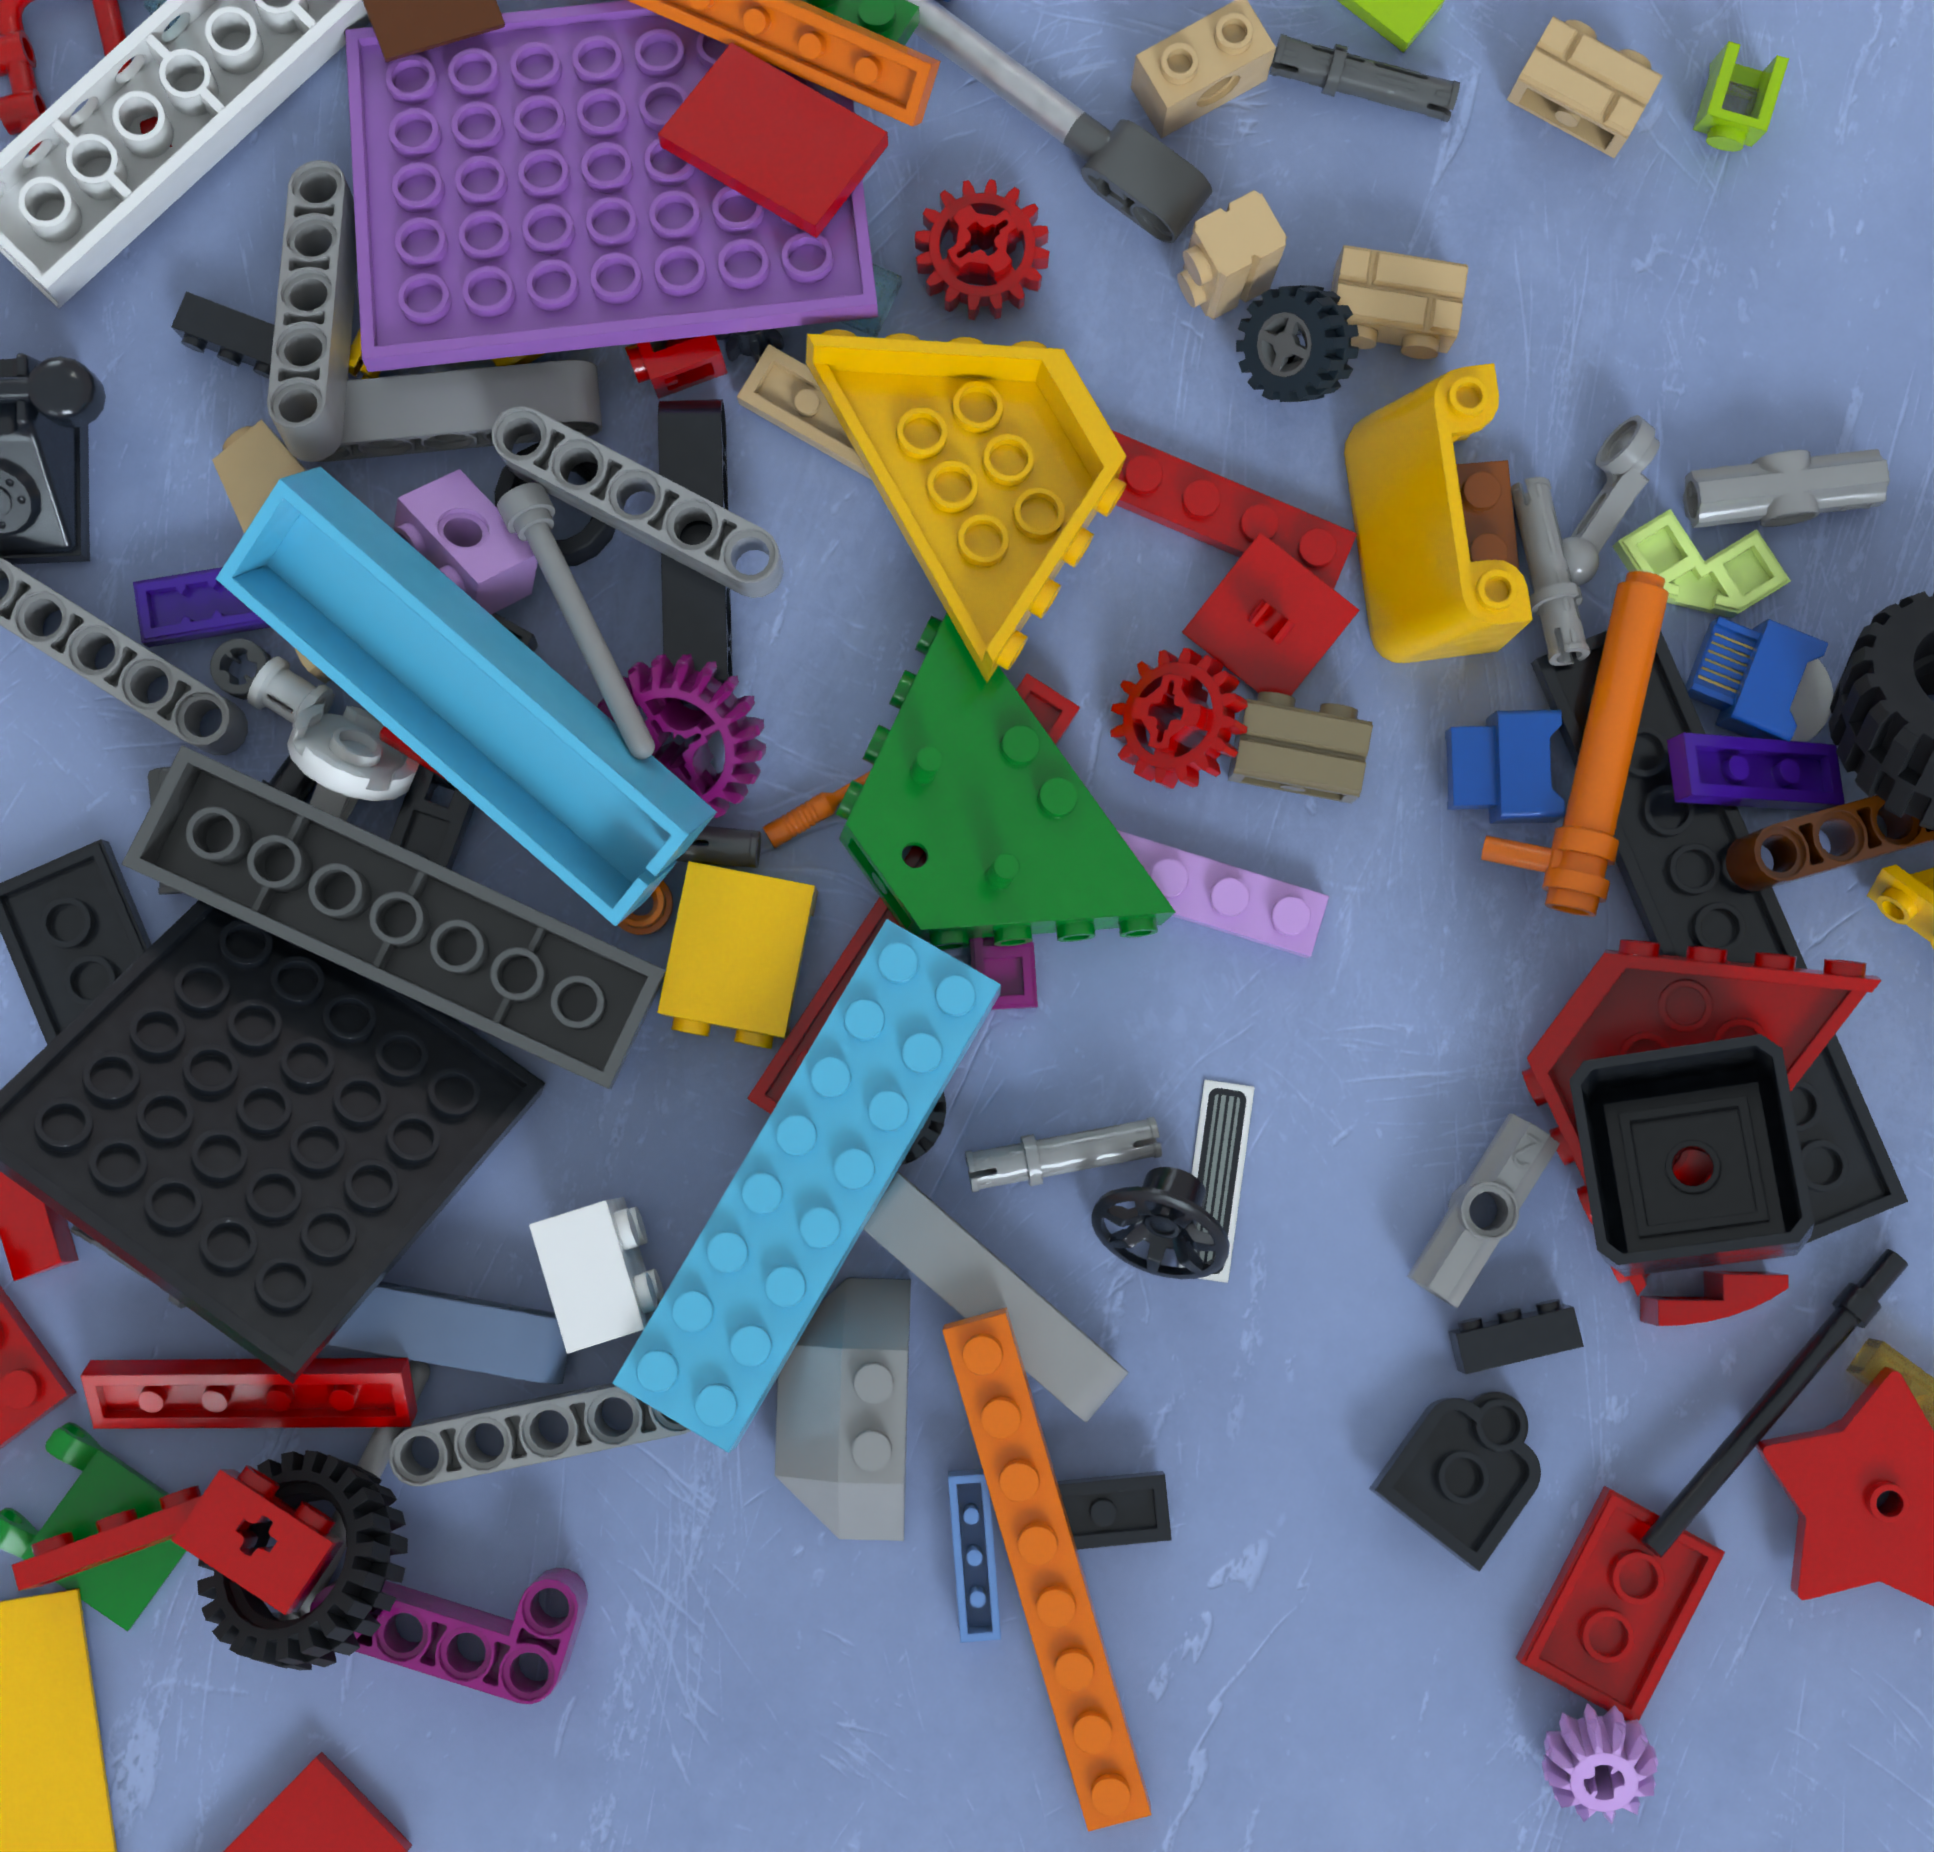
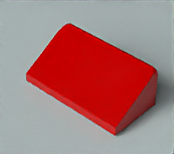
(32, 1232)

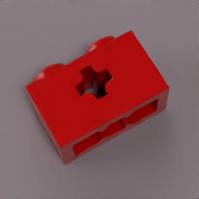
(222, 1538)

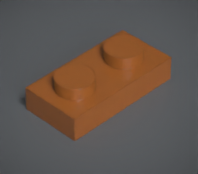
(1488, 511)

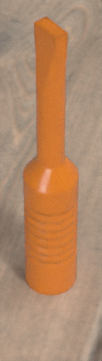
(806, 815)

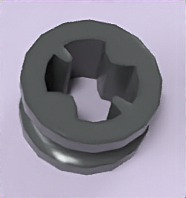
(230, 652)

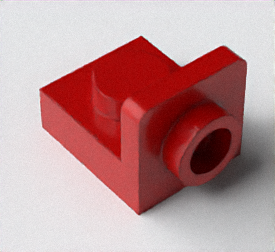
(679, 365)

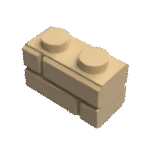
(1585, 85)
(1232, 255)
(1401, 299)

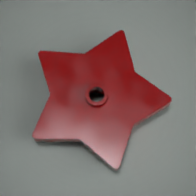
(1835, 1488)

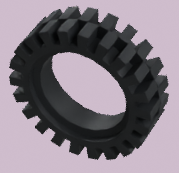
(330, 1626)

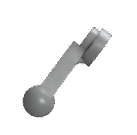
(1622, 459)

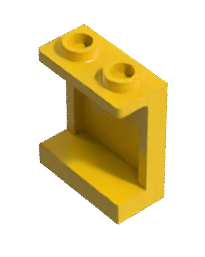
(736, 953)

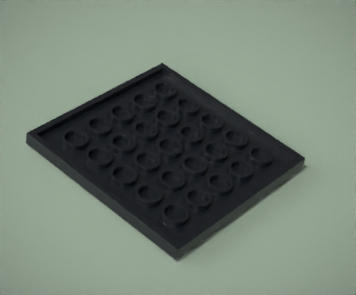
(257, 1128)

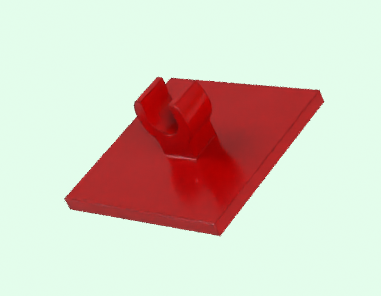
(1270, 619)

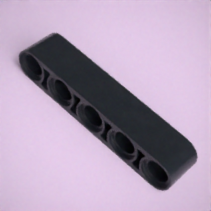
(694, 606)

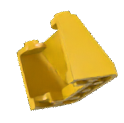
(1411, 527)

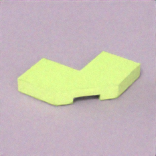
(1718, 585)

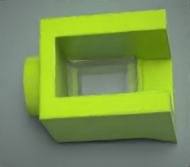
(1738, 100)

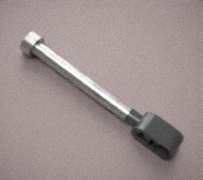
(1122, 165)

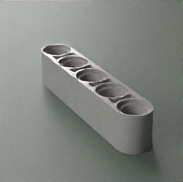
(314, 312)
(461, 407)
(619, 479)
(129, 673)
(980, 1283)
(522, 1438)

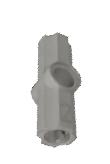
(1785, 488)
(1508, 1175)

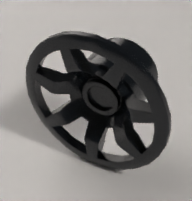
(1166, 1217)

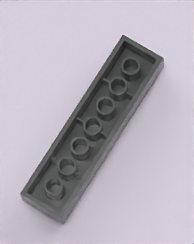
(394, 917)

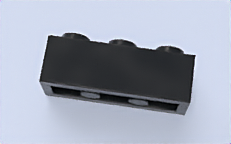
(225, 331)
(1515, 1336)

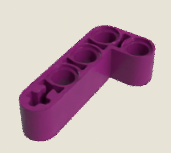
(503, 1638)

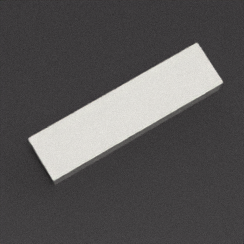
(208, 84)

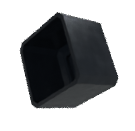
(1704, 1097)

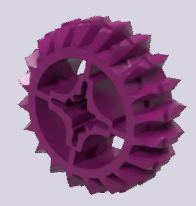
(658, 694)

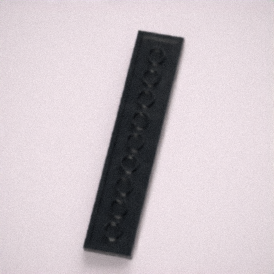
(1685, 897)

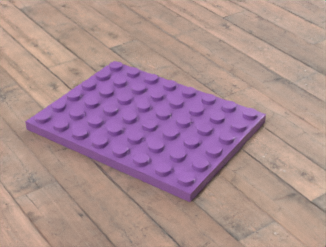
(531, 211)

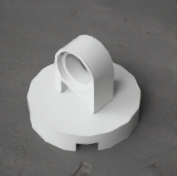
(347, 759)

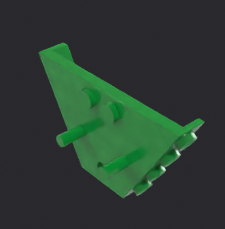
(997, 812)

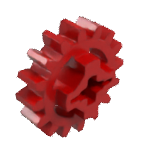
(988, 222)
(1172, 693)

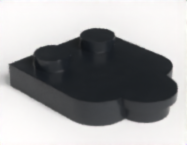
(1463, 1473)

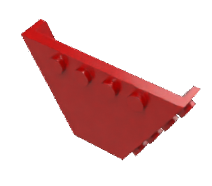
(1658, 1001)

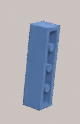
(974, 1556)

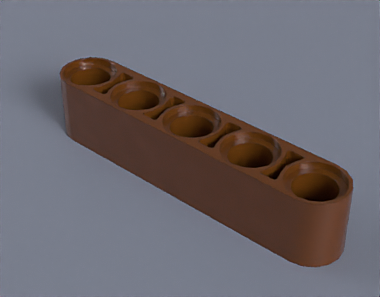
(1797, 846)

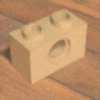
(1202, 66)

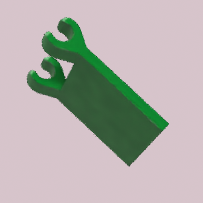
(104, 1488)

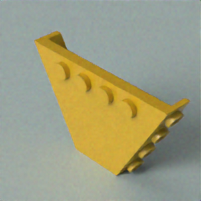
(983, 465)

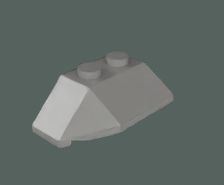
(848, 1410)

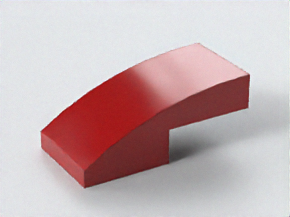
(1724, 1296)

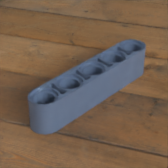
(457, 1333)

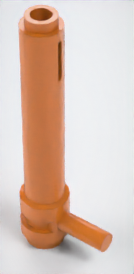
(1586, 841)

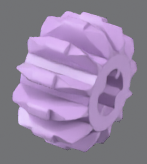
(1599, 1763)

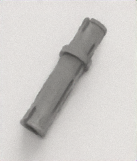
(1554, 593)
(1062, 1154)

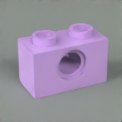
(467, 540)

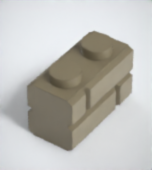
(1301, 748)

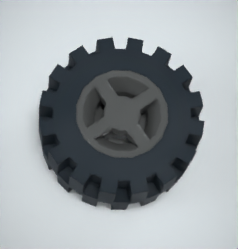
(1274, 350)

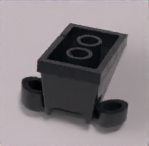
(46, 458)

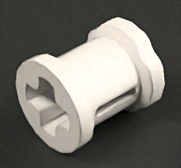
(286, 691)

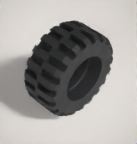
(1884, 710)

